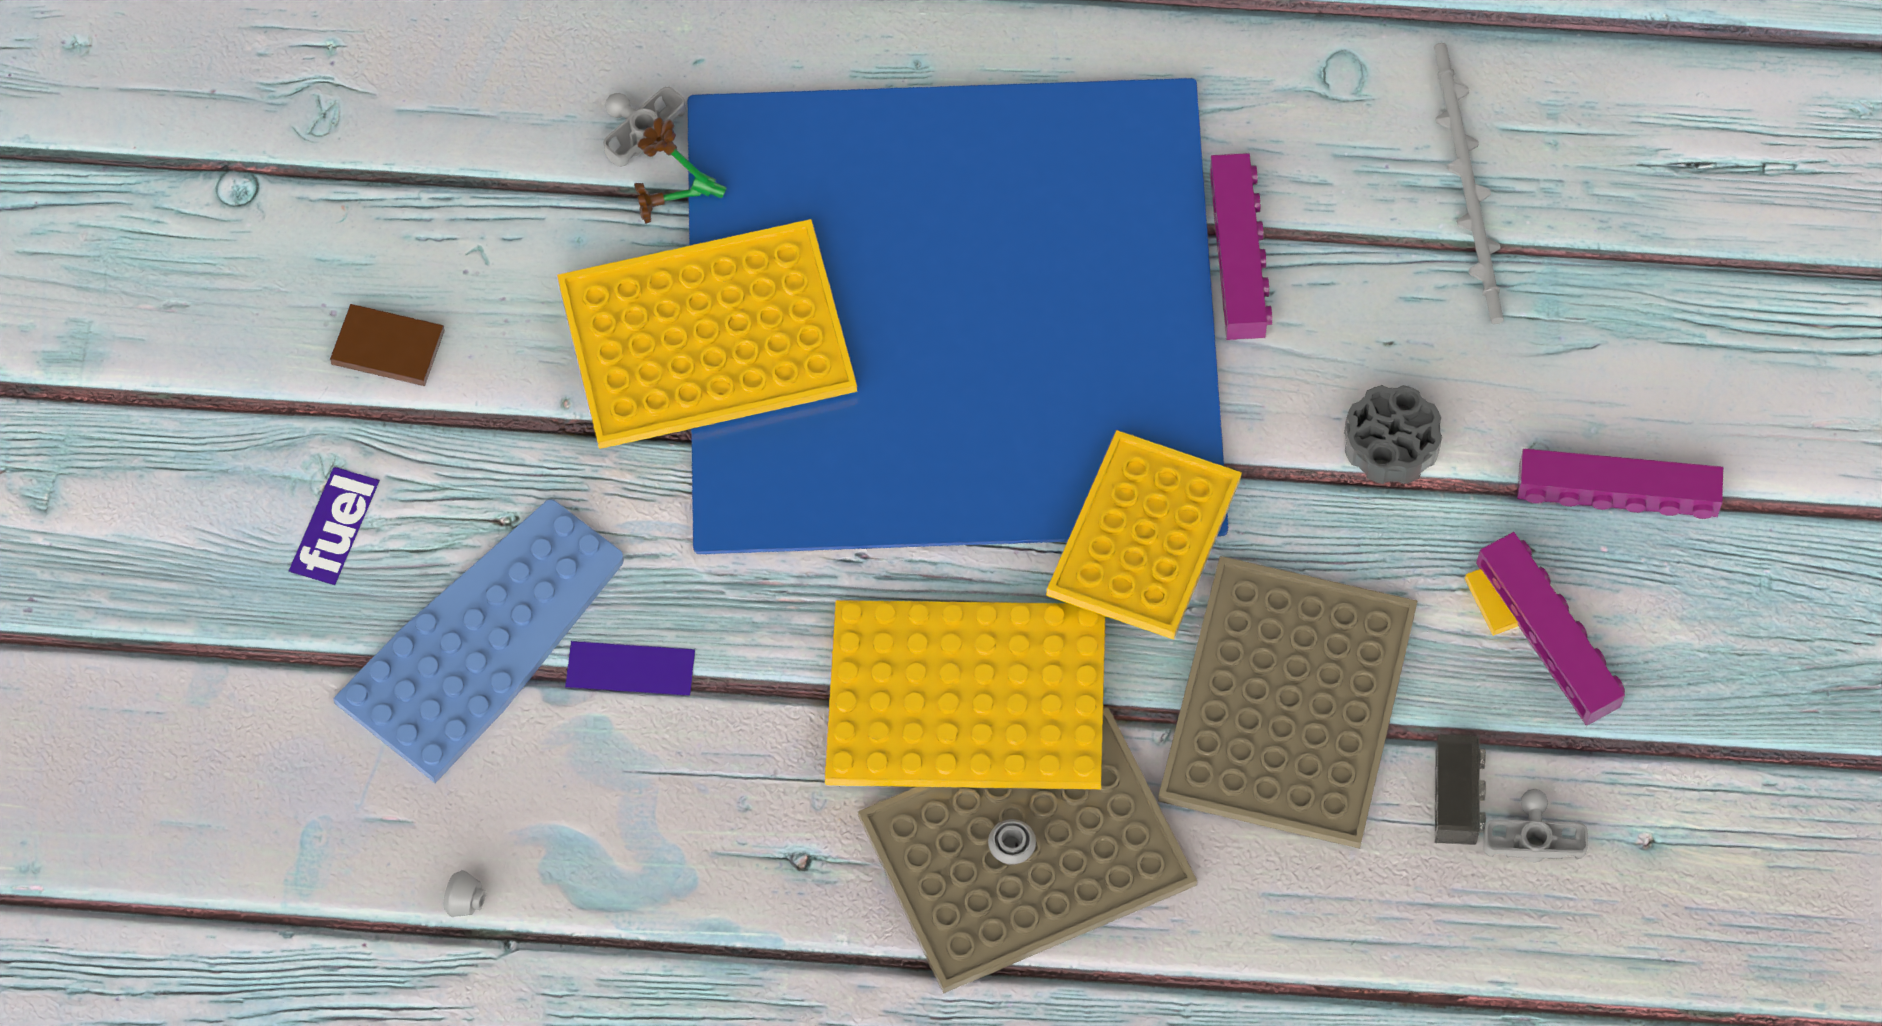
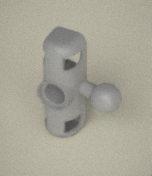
(629, 131)
(1549, 832)

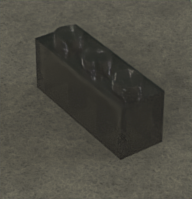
(1459, 789)

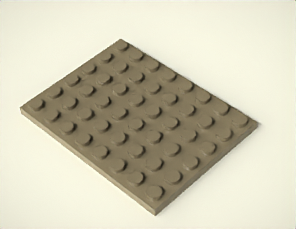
(1288, 702)
(1090, 865)

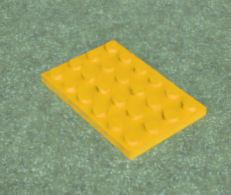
(1144, 534)

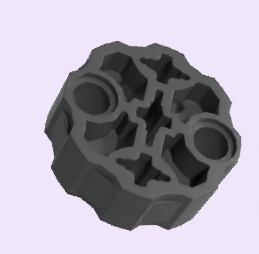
(1400, 450)

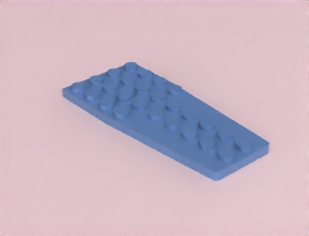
(480, 640)

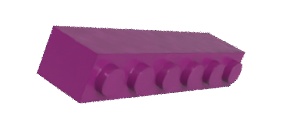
(1238, 246)
(1620, 483)
(1551, 628)

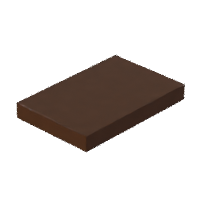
(387, 345)

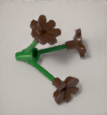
(661, 140)

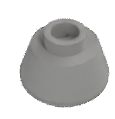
(1012, 841)
(463, 895)

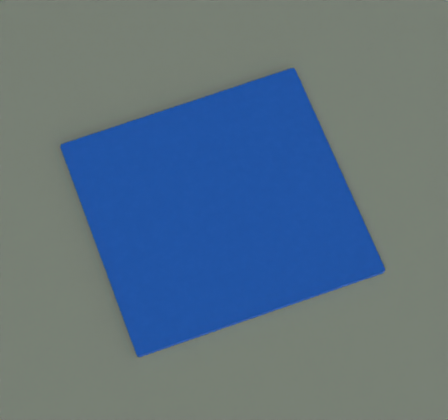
(1006, 297)

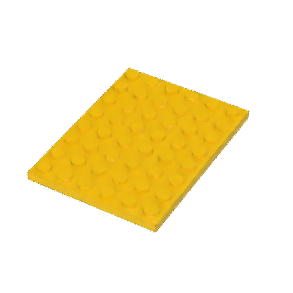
(706, 333)
(966, 695)

